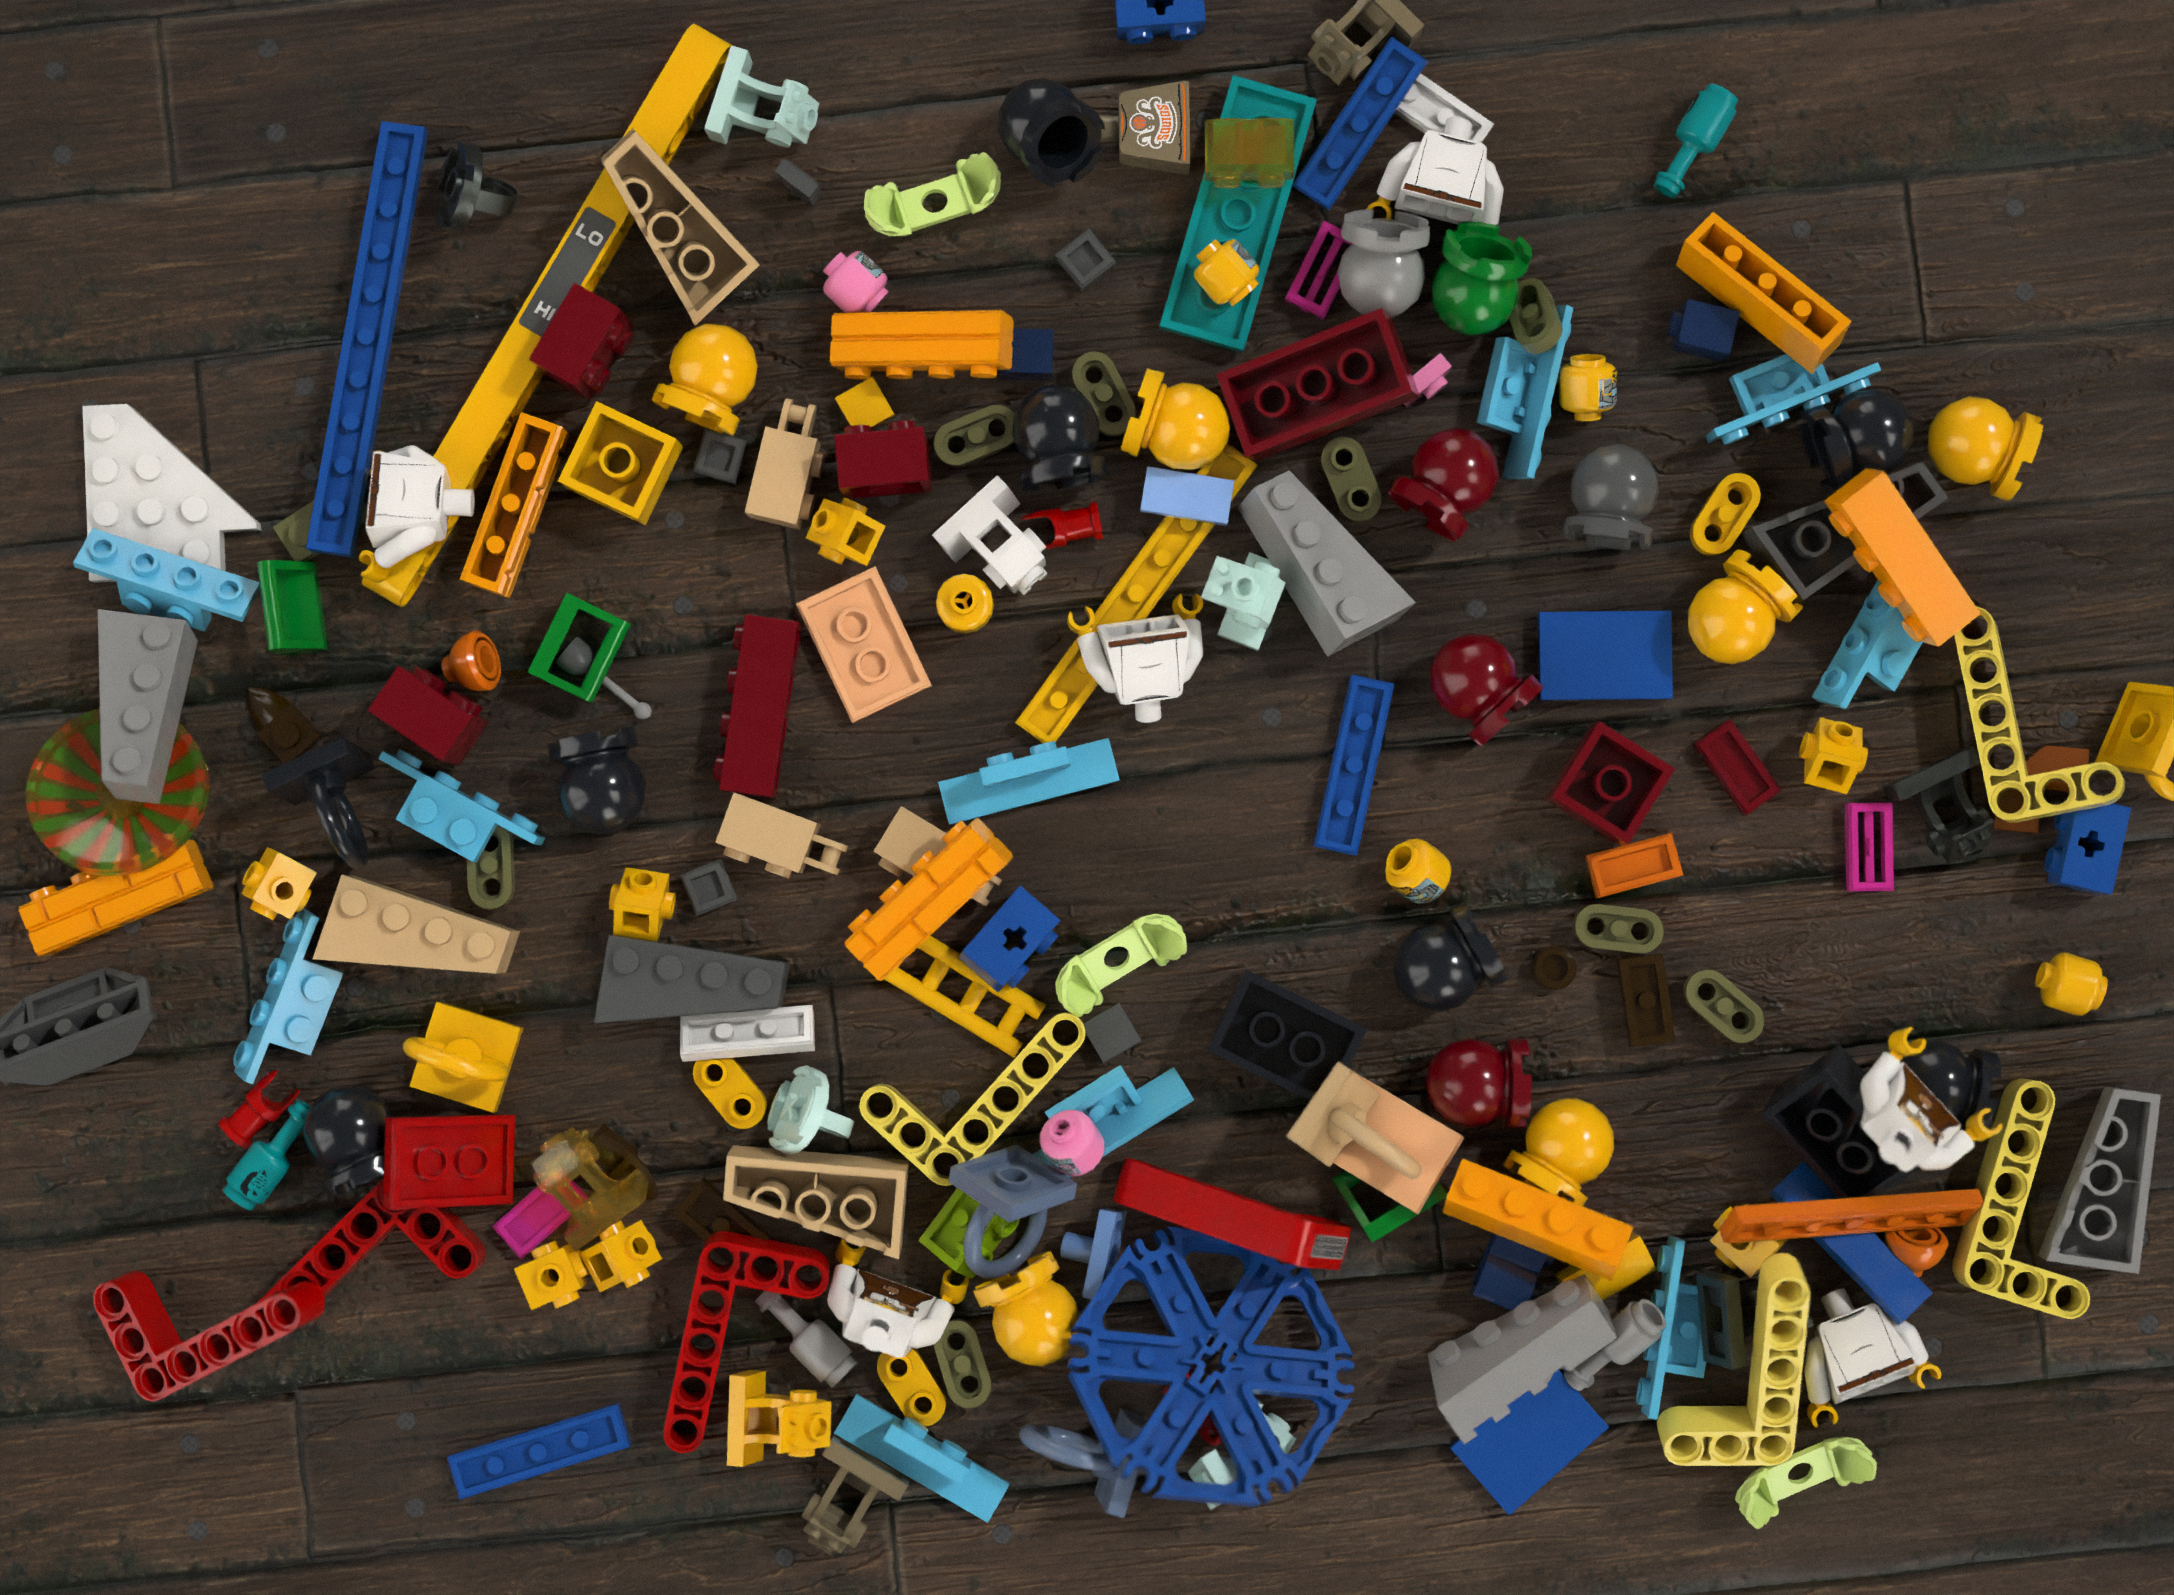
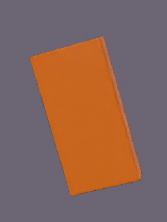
(1633, 865)

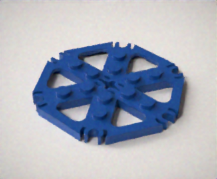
(1187, 1401)

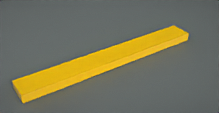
(1129, 600)

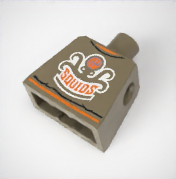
(1152, 127)

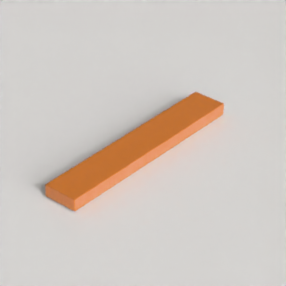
(1850, 1216)

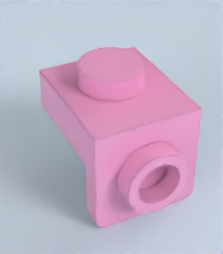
(1431, 378)

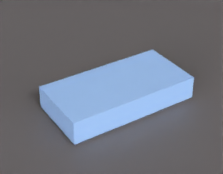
(1187, 496)

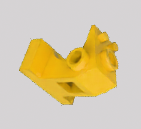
(791, 1421)

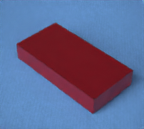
(1736, 767)

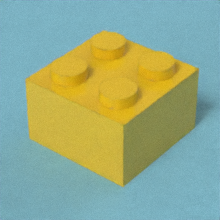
(620, 463)

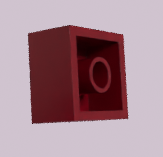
(583, 342)
(883, 461)
(429, 716)
(1610, 783)

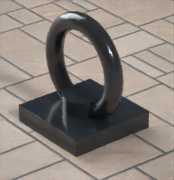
(322, 780)

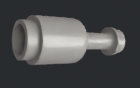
(1636, 1330)
(812, 1342)

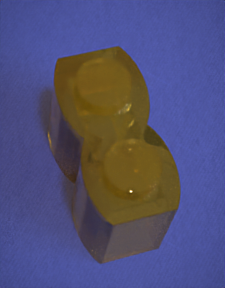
(1249, 151)

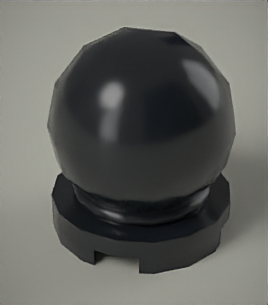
(1050, 131)
(1859, 433)
(1057, 435)
(600, 782)
(1444, 963)
(1957, 1080)
(347, 1136)

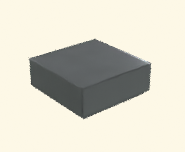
(798, 182)
(1085, 259)
(720, 457)
(709, 887)
(1111, 1032)

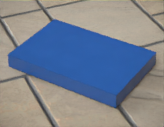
(1605, 655)
(1530, 1442)

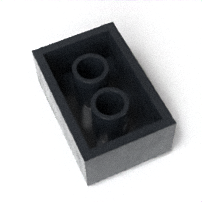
(1283, 1036)
(1822, 1119)

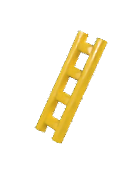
(964, 1012)

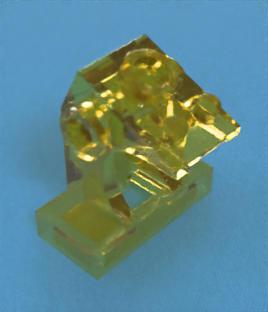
(575, 1156)

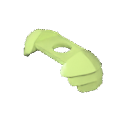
(967, 192)
(1086, 974)
(1835, 1457)

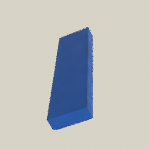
(1360, 124)
(1353, 765)
(1859, 1255)
(539, 1450)

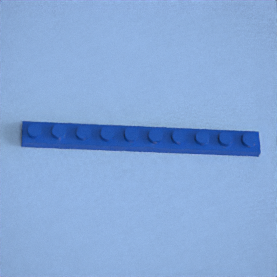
(367, 339)

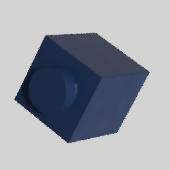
(1703, 330)
(1031, 355)

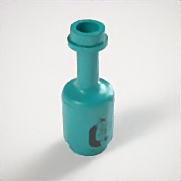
(1699, 133)
(265, 1162)

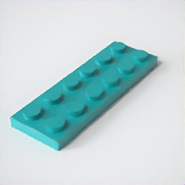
(1239, 213)

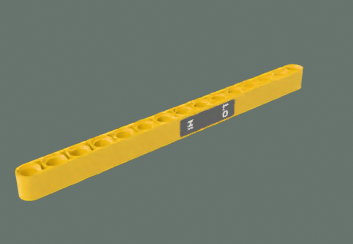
(578, 259)

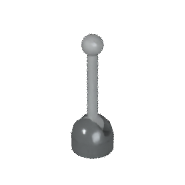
(577, 660)

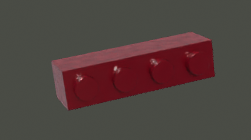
(759, 706)

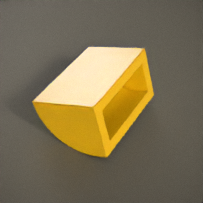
(1633, 1266)

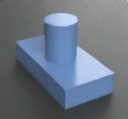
(1098, 1252)

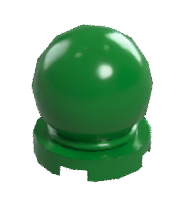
(1478, 279)

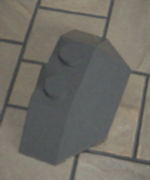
(74, 1027)

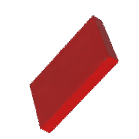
(448, 1161)

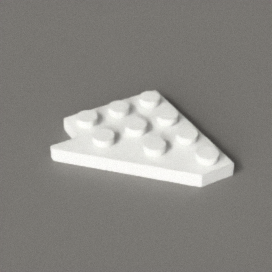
(152, 491)

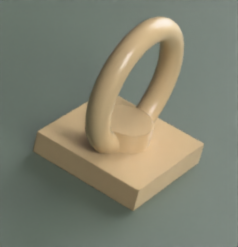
(1338, 1118)

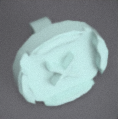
(801, 1111)

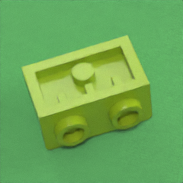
(948, 1229)

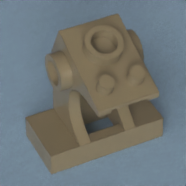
(1379, 19)
(829, 1525)

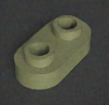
(1535, 317)
(1105, 394)
(975, 433)
(1349, 479)
(493, 865)
(1617, 928)
(1722, 1005)
(961, 1362)

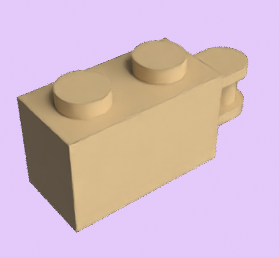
(786, 470)
(775, 837)
(908, 840)

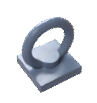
(1013, 1187)
(1089, 1454)

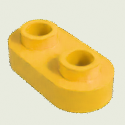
(1725, 516)
(731, 1087)
(914, 1383)

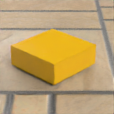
(865, 405)

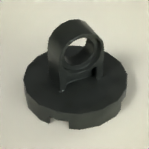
(470, 190)

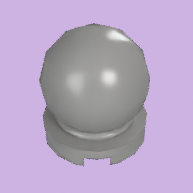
(1382, 261)

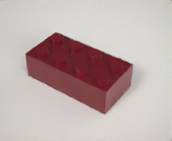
(1318, 385)

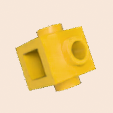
(844, 531)
(1833, 755)
(281, 872)
(641, 904)
(621, 1255)
(1745, 1255)
(539, 1283)

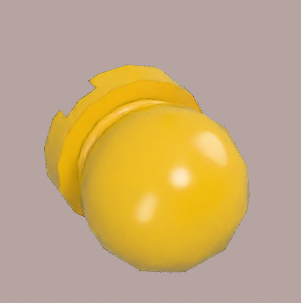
(710, 375)
(1179, 424)
(1981, 443)
(1738, 613)
(1564, 1148)
(1031, 1312)

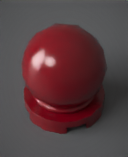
(1450, 477)
(1479, 682)
(1476, 1082)

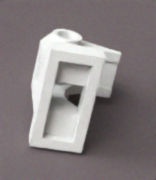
(1017, 560)

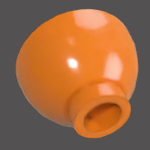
(473, 662)
(1917, 1247)

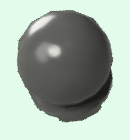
(1613, 494)

